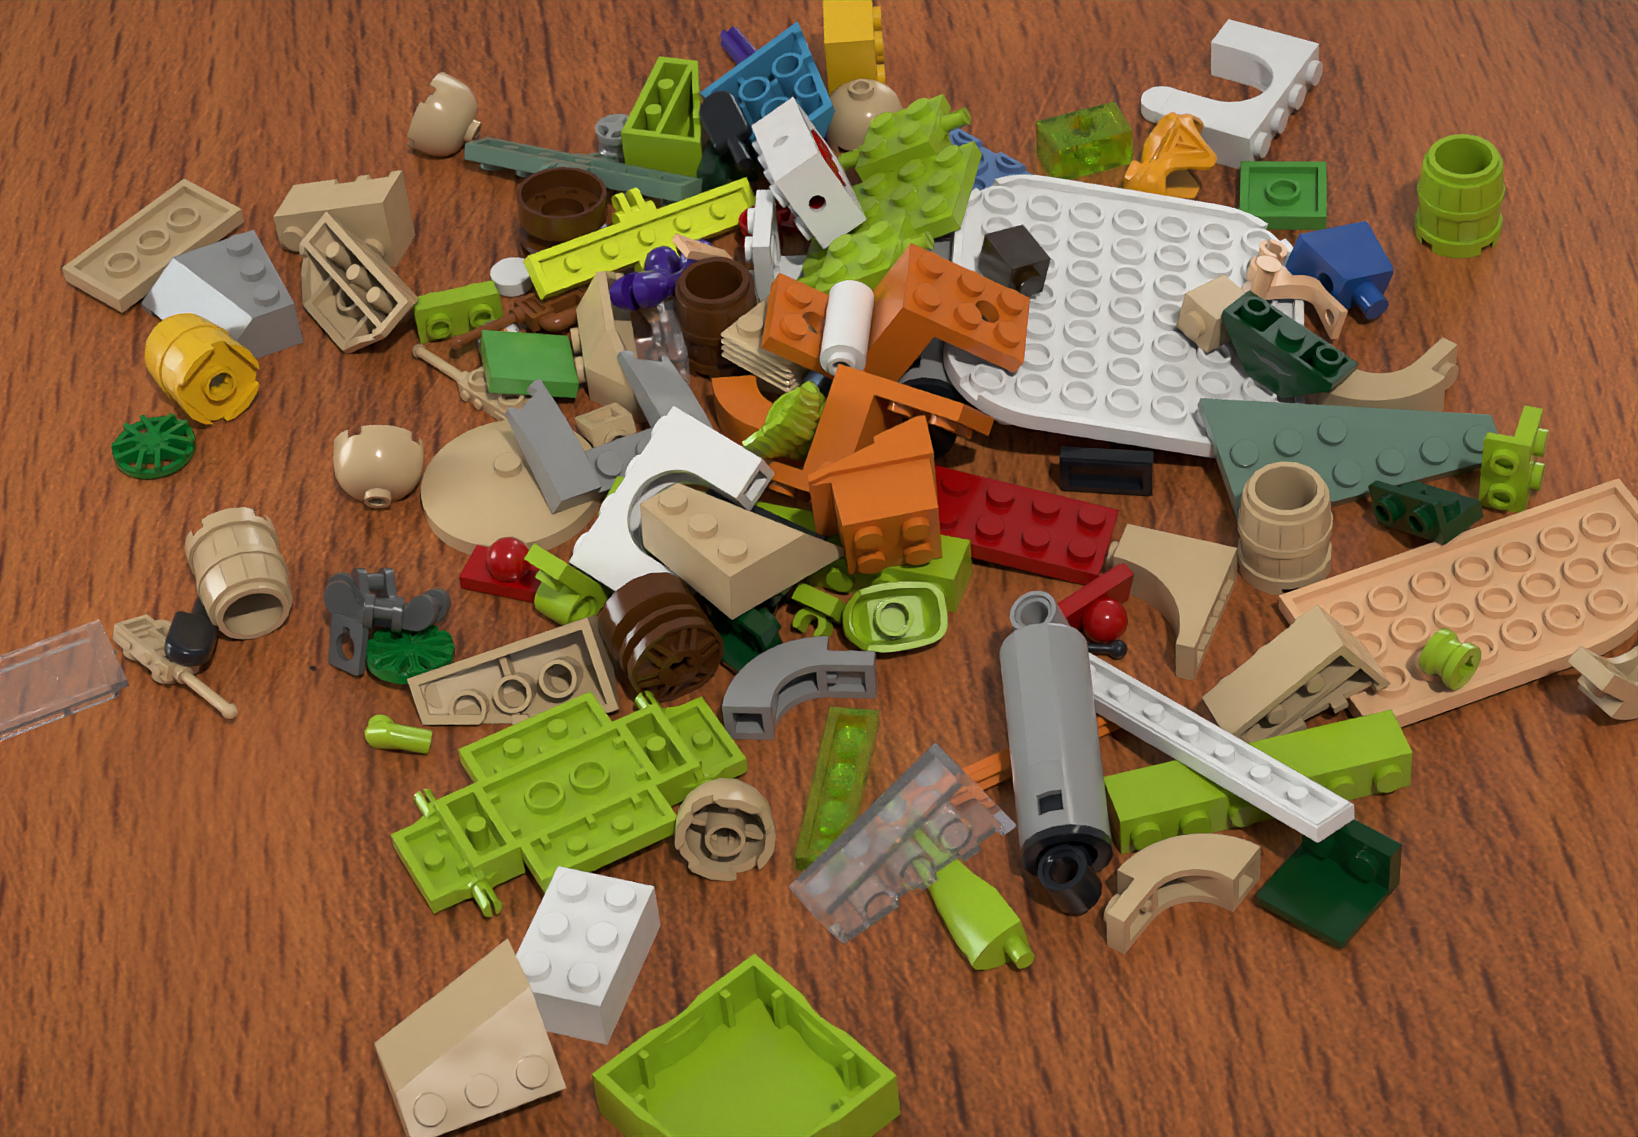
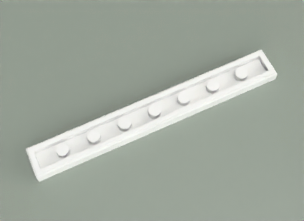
(1217, 754)

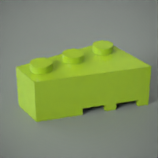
(665, 121)

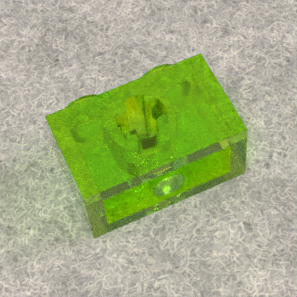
(1084, 141)

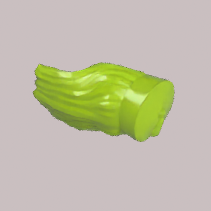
(789, 425)

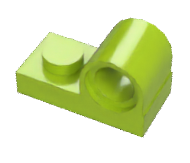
(564, 591)

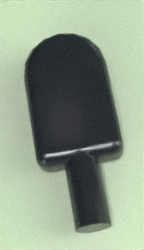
(727, 126)
(191, 637)

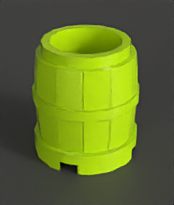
(1460, 196)

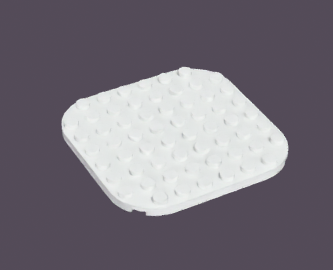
(1104, 328)

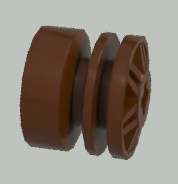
(559, 207)
(660, 636)

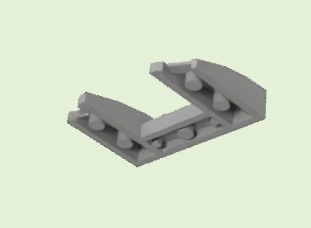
(555, 455)

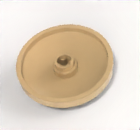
(486, 491)

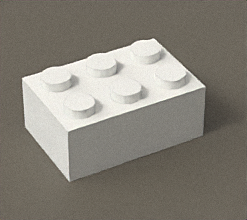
(587, 951)

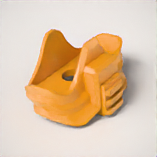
(1167, 155)

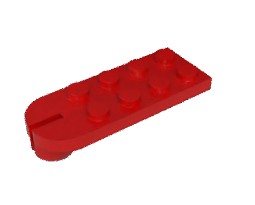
(1025, 526)

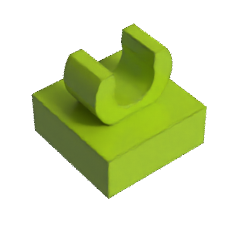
(818, 607)

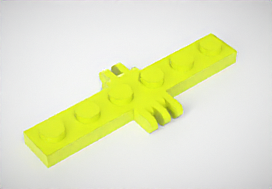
(634, 233)

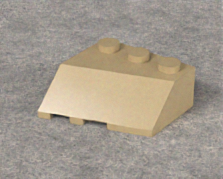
(728, 550)
(470, 1050)

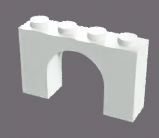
(1262, 59)
(678, 452)

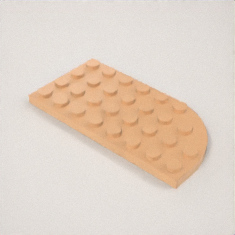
(1512, 587)

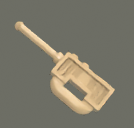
(474, 386)
(144, 642)

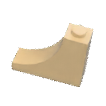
(1183, 581)

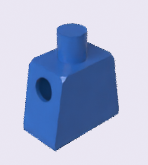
(1347, 265)

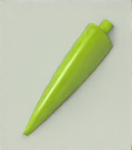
(979, 919)

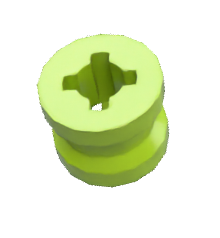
(1450, 658)

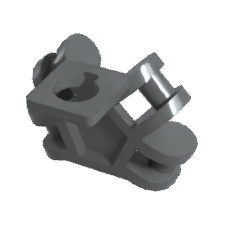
(359, 611)

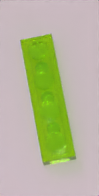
(838, 780)

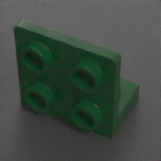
(1336, 882)

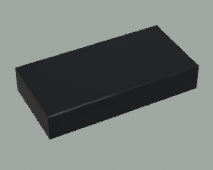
(1106, 470)

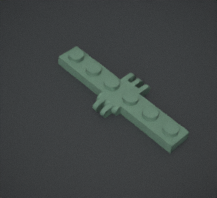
(528, 159)

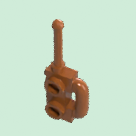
(548, 314)

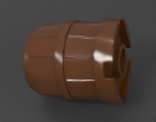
(707, 302)

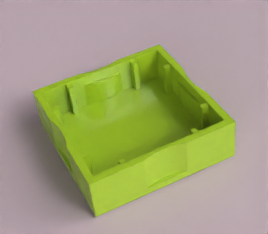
(747, 1065)

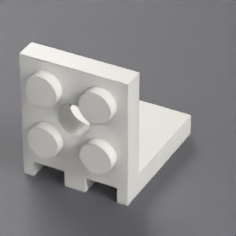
(764, 246)

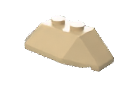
(350, 286)
(600, 337)

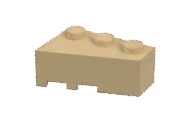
(368, 207)
(1294, 678)

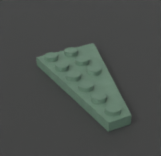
(1342, 443)

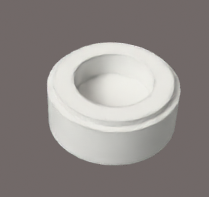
(1153, 100)
(511, 277)

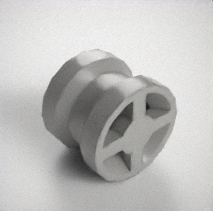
(609, 135)

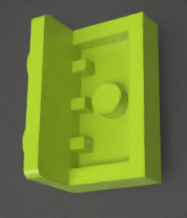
(1512, 465)

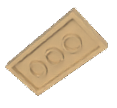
(134, 255)

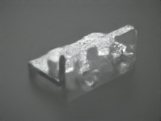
(666, 340)

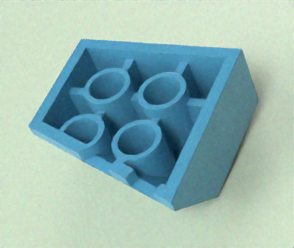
(774, 76)

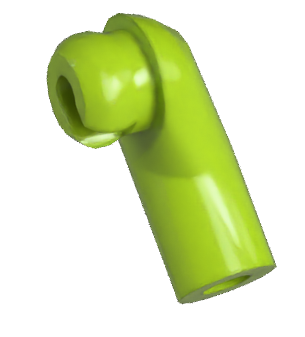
(385, 734)

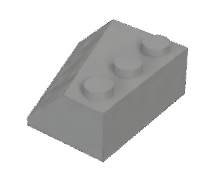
(232, 288)

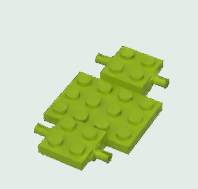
(909, 192)
(563, 795)

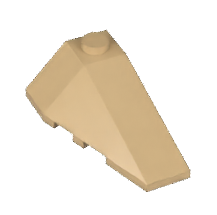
(519, 679)

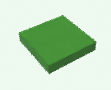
(1285, 193)
(520, 358)

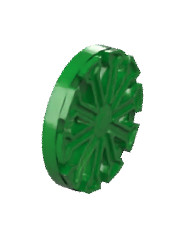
(408, 653)

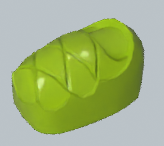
(895, 616)

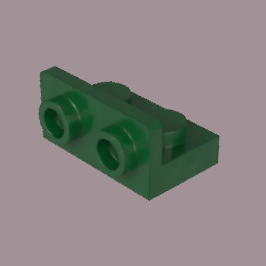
(1424, 510)

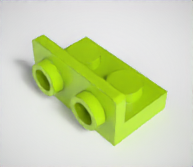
(456, 310)

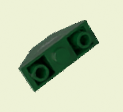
(1282, 351)

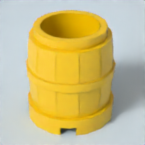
(201, 367)

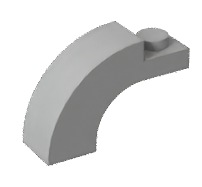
(792, 675)

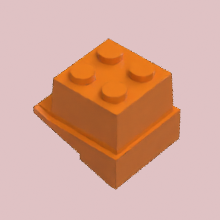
(881, 500)

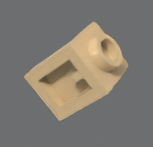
(606, 424)

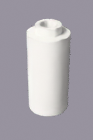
(847, 326)

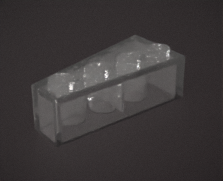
(899, 845)

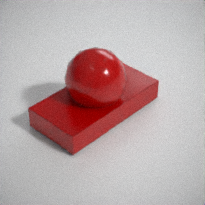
(501, 570)
(1099, 605)

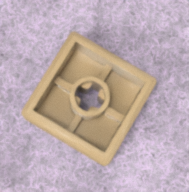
(743, 347)

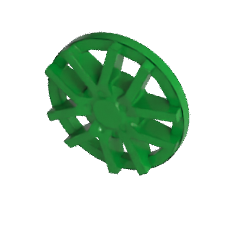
(159, 443)

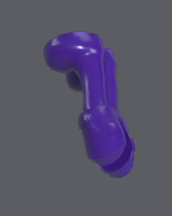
(653, 284)

